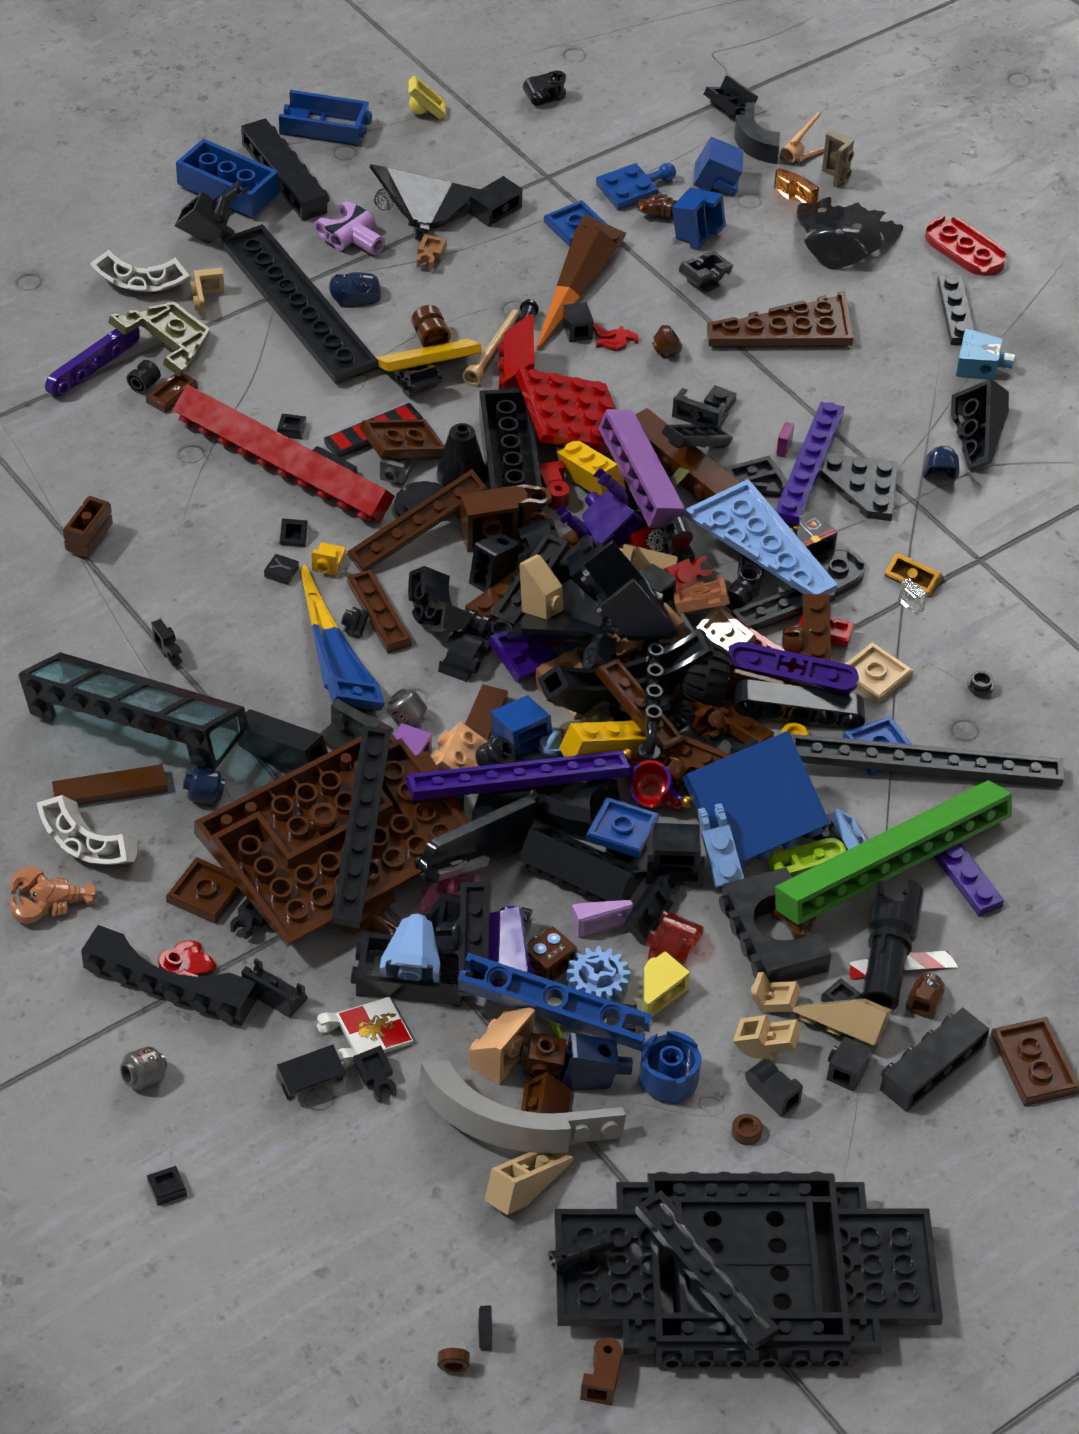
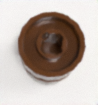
(430, 326)

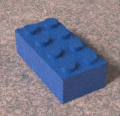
(216, 168)

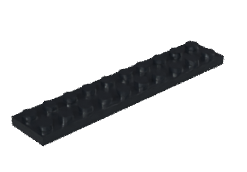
(299, 303)

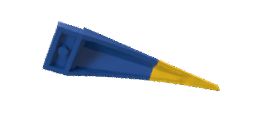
(339, 665)

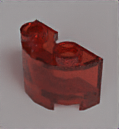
(674, 936)

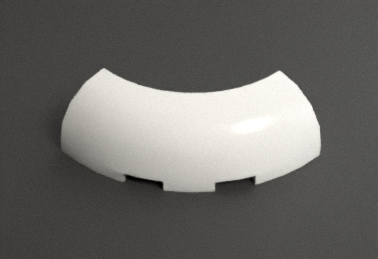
(140, 279)
(70, 831)

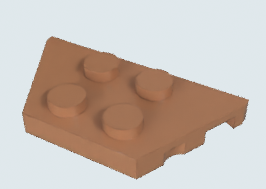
(702, 596)

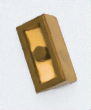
(905, 567)

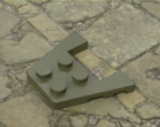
(172, 326)

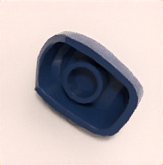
(355, 289)
(942, 460)

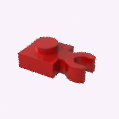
(687, 573)

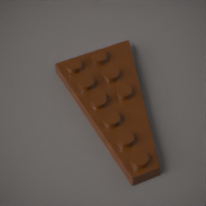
(788, 325)

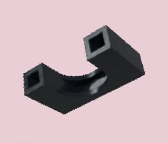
(779, 959)

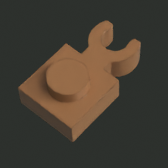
(430, 249)

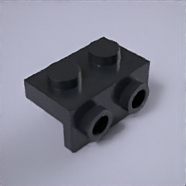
(730, 96)

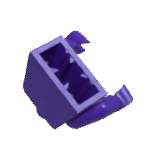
(607, 514)

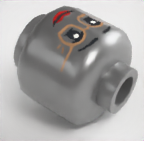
(407, 708)
(143, 1068)

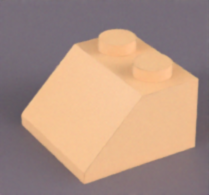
(501, 1044)

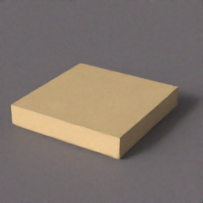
(879, 672)

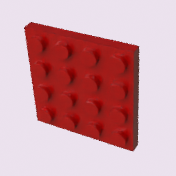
(565, 407)

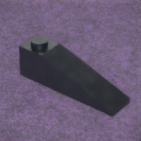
(980, 420)

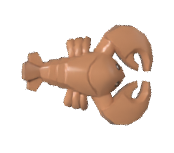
(48, 894)

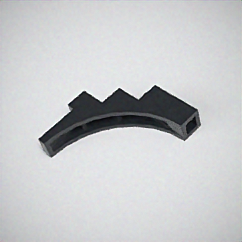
(582, 689)

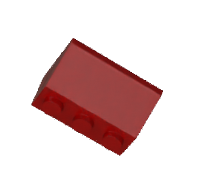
(516, 352)

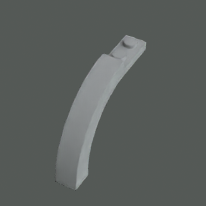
(508, 1126)

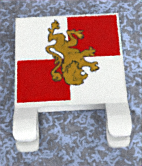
(367, 1028)

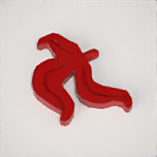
(620, 337)

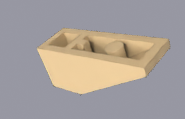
(523, 1179)

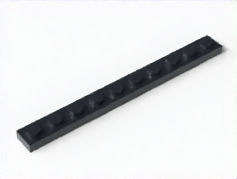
(929, 760)

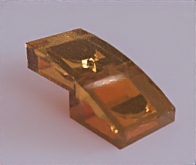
(794, 185)

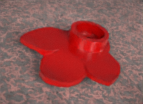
(186, 959)

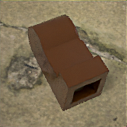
(606, 1363)

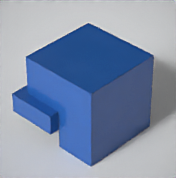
(719, 166)
(698, 215)
(522, 724)

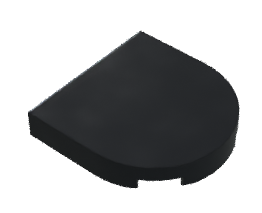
(844, 568)

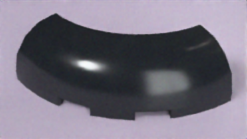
(432, 602)

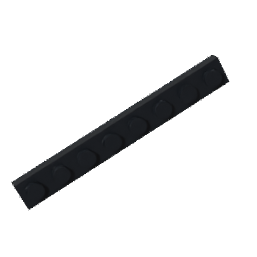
(361, 827)

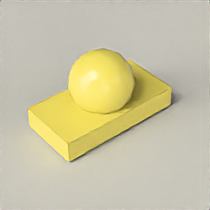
(425, 99)

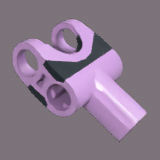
(353, 227)

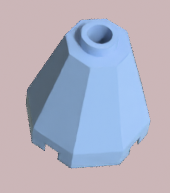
(412, 952)

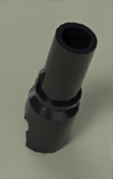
(891, 930)

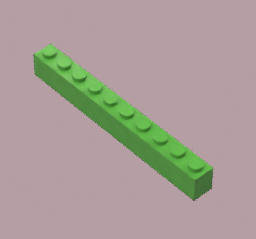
(893, 852)

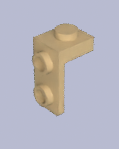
(205, 282)
(642, 558)

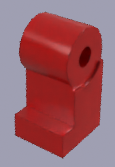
(553, 478)

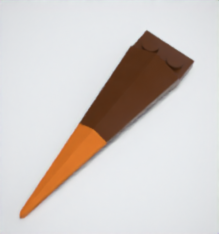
(589, 253)

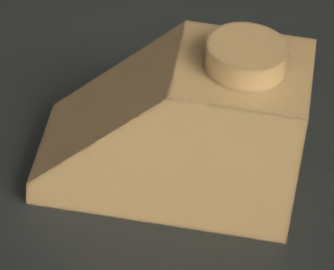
(540, 589)

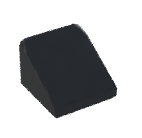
(294, 532)

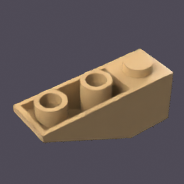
(856, 1017)

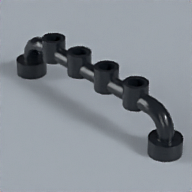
(654, 653)

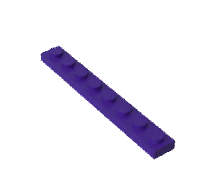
(809, 462)
(517, 775)

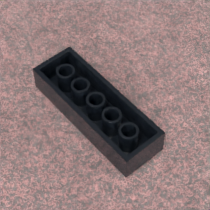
(508, 440)

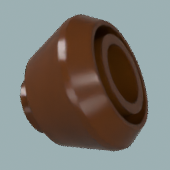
(667, 341)

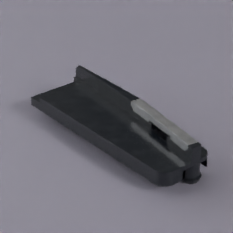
(479, 841)

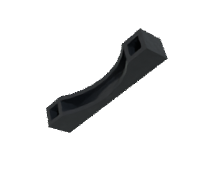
(219, 995)

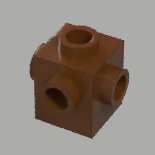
(543, 1055)

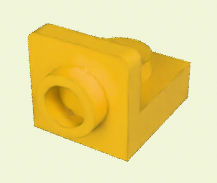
(328, 558)

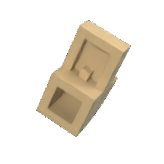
(764, 1039)

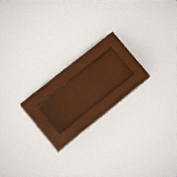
(168, 393)

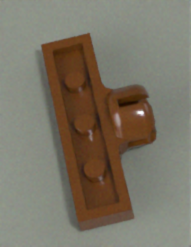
(814, 634)
(722, 719)
(688, 758)

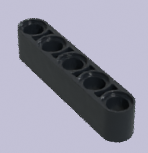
(799, 704)

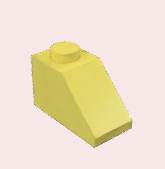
(663, 982)

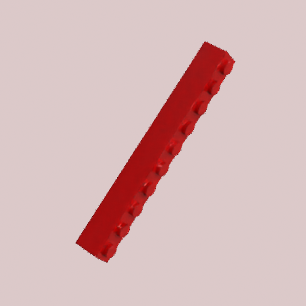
(283, 453)

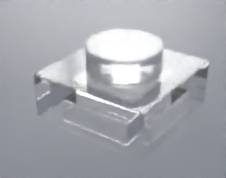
(912, 596)

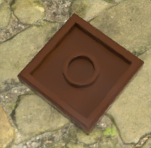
(203, 891)

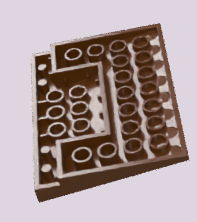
(294, 869)

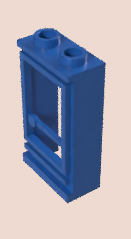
(302, 104)

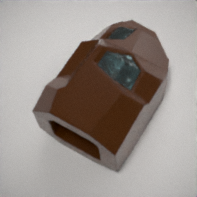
(926, 995)

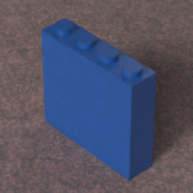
(763, 797)

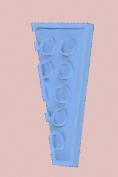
(756, 530)

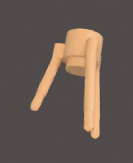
(794, 149)

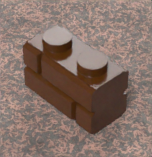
(87, 526)

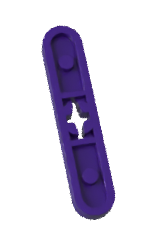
(90, 361)
(819, 672)

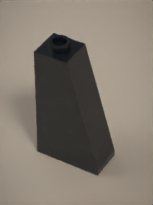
(280, 742)

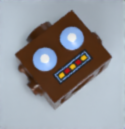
(550, 954)

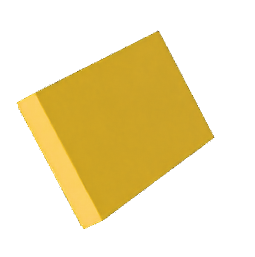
(429, 355)

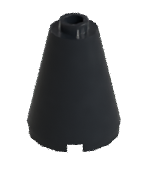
(460, 455)

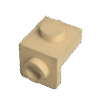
(774, 995)

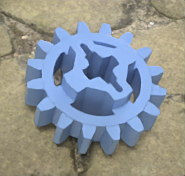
(599, 973)

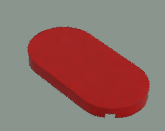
(966, 246)

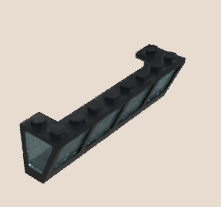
(199, 721)

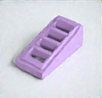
(599, 916)

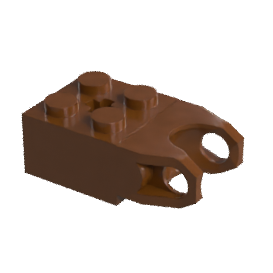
(500, 512)

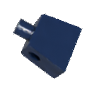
(592, 1063)

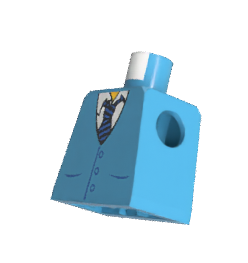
(981, 356)

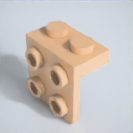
(457, 748)

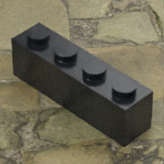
(933, 1059)

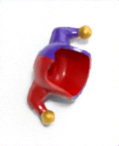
(653, 785)

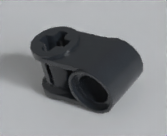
(544, 88)
(750, 572)

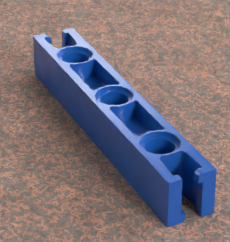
(578, 1008)

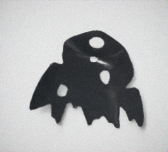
(853, 243)

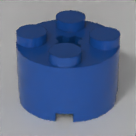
(670, 1067)

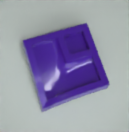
(520, 655)

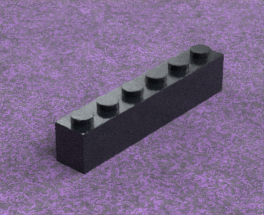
(295, 181)

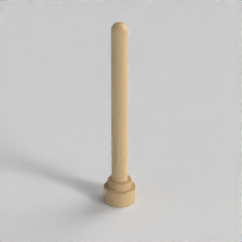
(475, 372)

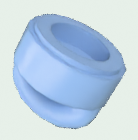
(551, 743)

